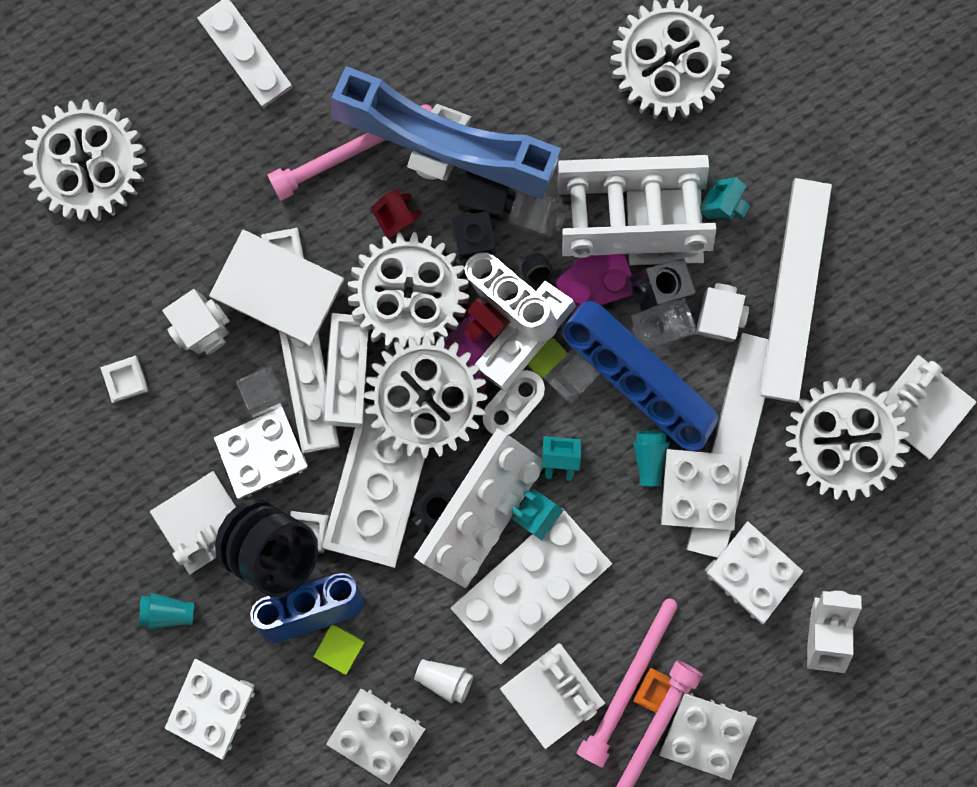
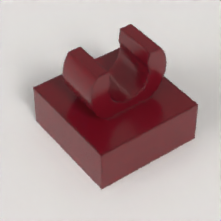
(393, 213)
(486, 319)

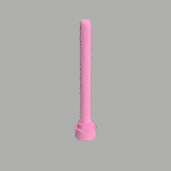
(287, 181)
(682, 681)
(596, 746)

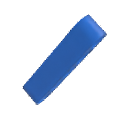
(640, 376)

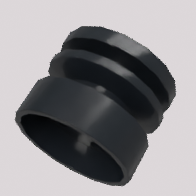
(266, 548)

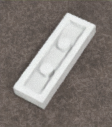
(245, 52)
(513, 349)
(345, 372)

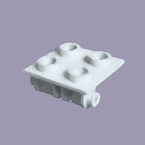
(673, 213)
(931, 405)
(260, 453)
(700, 489)
(193, 520)
(754, 572)
(552, 696)
(210, 708)
(375, 736)
(707, 736)

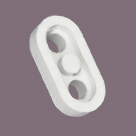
(513, 403)

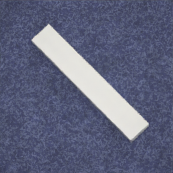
(795, 290)
(305, 371)
(736, 429)

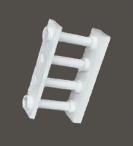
(635, 174)

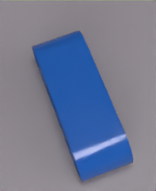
(324, 613)

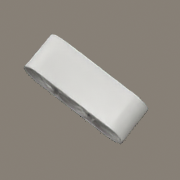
(518, 310)

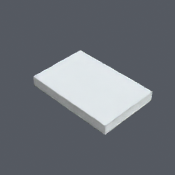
(276, 287)

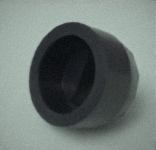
(533, 273)

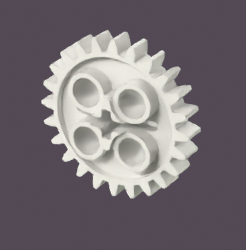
(652, 32)
(53, 169)
(411, 260)
(400, 419)
(851, 472)

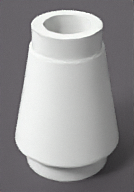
(445, 680)

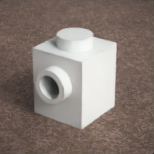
(722, 313)

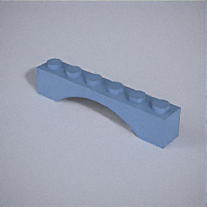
(503, 158)

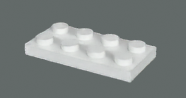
(375, 495)
(480, 509)
(530, 587)

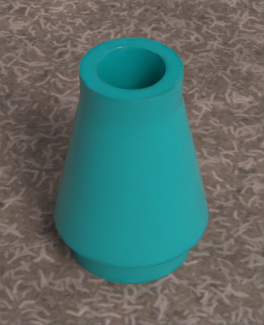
(650, 456)
(164, 612)

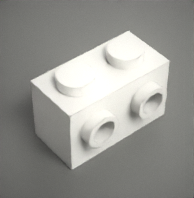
(197, 323)

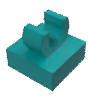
(724, 200)
(561, 454)
(536, 513)

